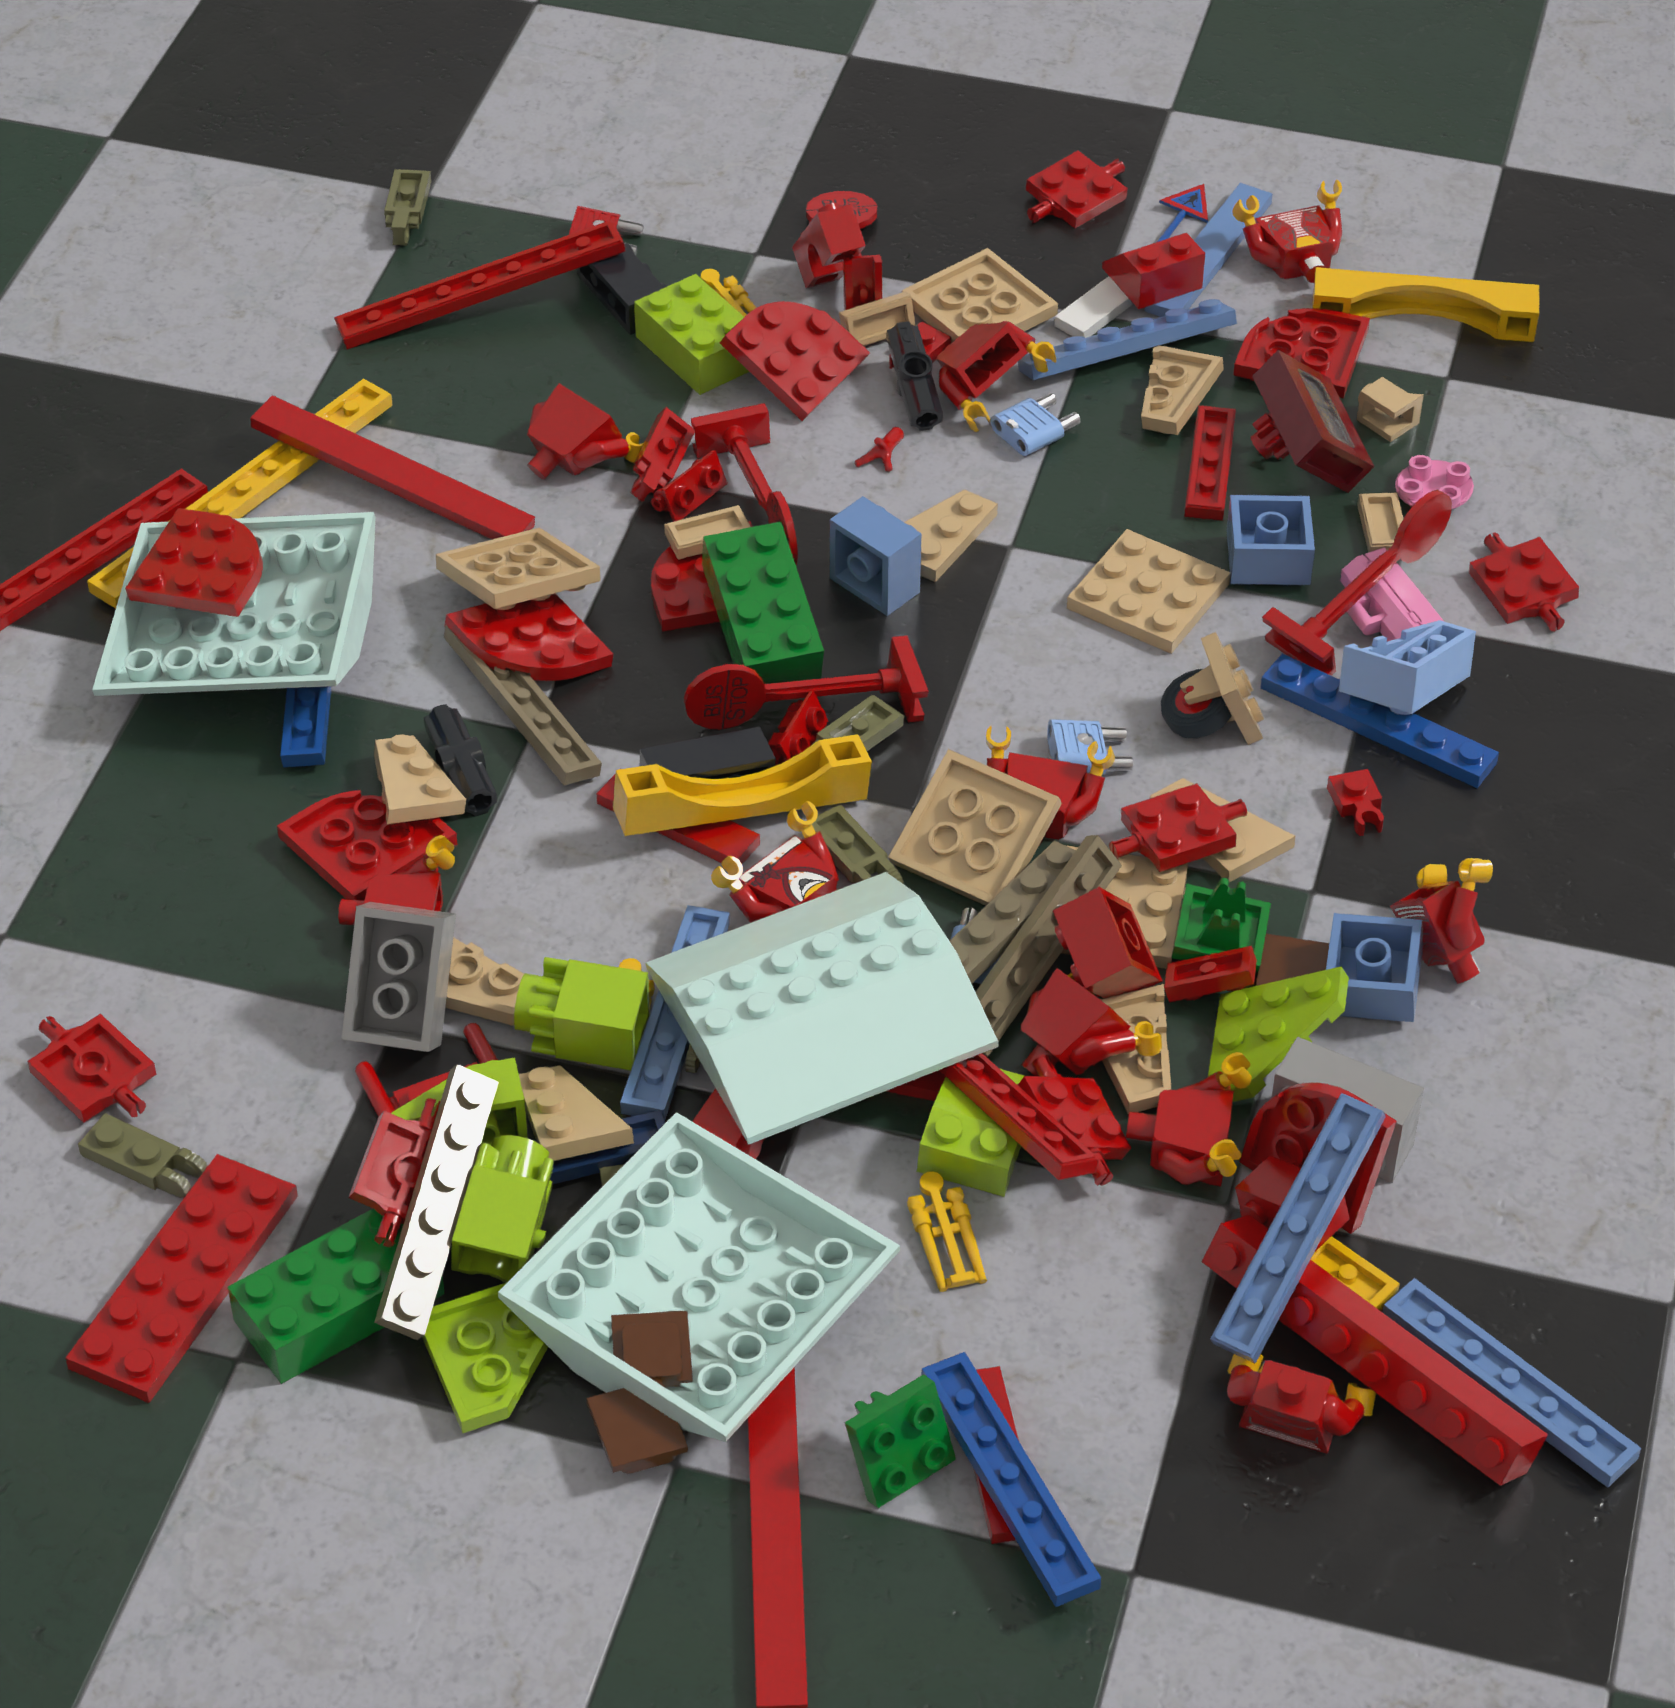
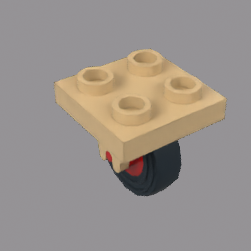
(1212, 696)

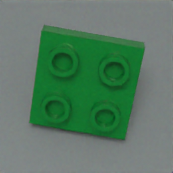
(1220, 922)
(899, 1439)

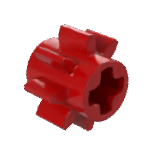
(1268, 438)

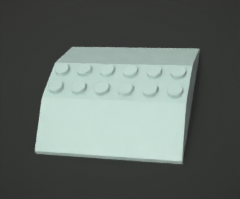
(293, 632)
(824, 1004)
(707, 1236)

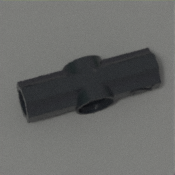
(914, 376)
(460, 758)

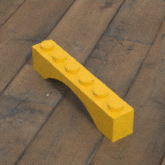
(1494, 307)
(823, 774)

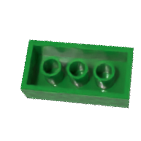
(762, 603)
(316, 1297)

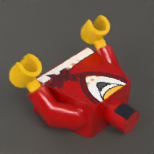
(786, 876)

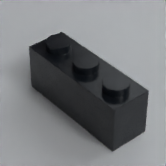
(619, 283)
(714, 756)

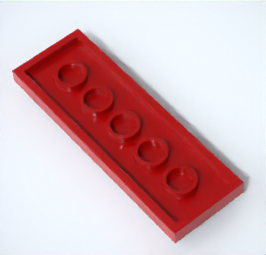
(181, 1278)

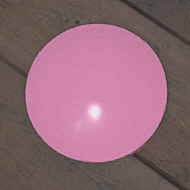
(1429, 475)

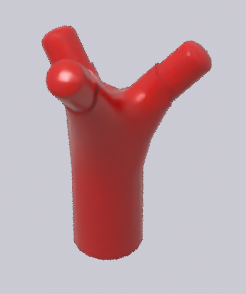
(883, 449)

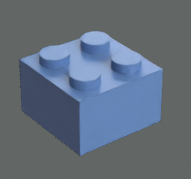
(1270, 540)
(875, 555)
(1381, 963)

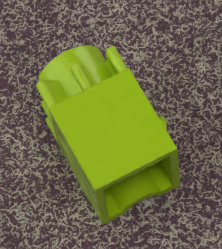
(584, 1011)
(503, 1208)

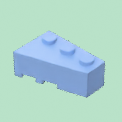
(1410, 668)

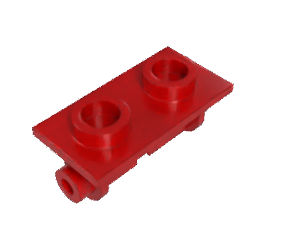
(691, 487)
(798, 728)

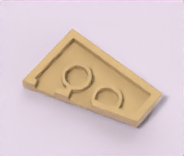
(1177, 387)
(950, 529)
(413, 782)

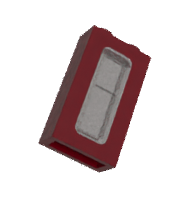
(1313, 421)

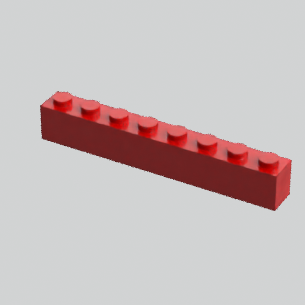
(1390, 1361)

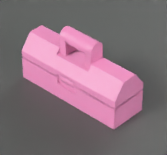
(1391, 602)

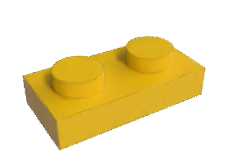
(1356, 1273)

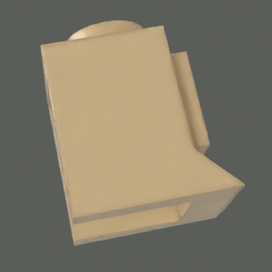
(1388, 409)

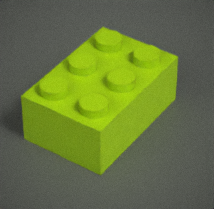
(685, 331)

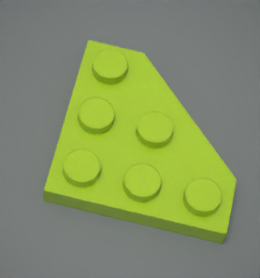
(1270, 1017)
(482, 1356)

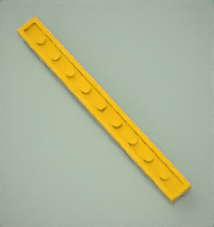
(260, 476)

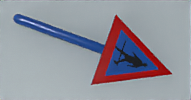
(1187, 202)

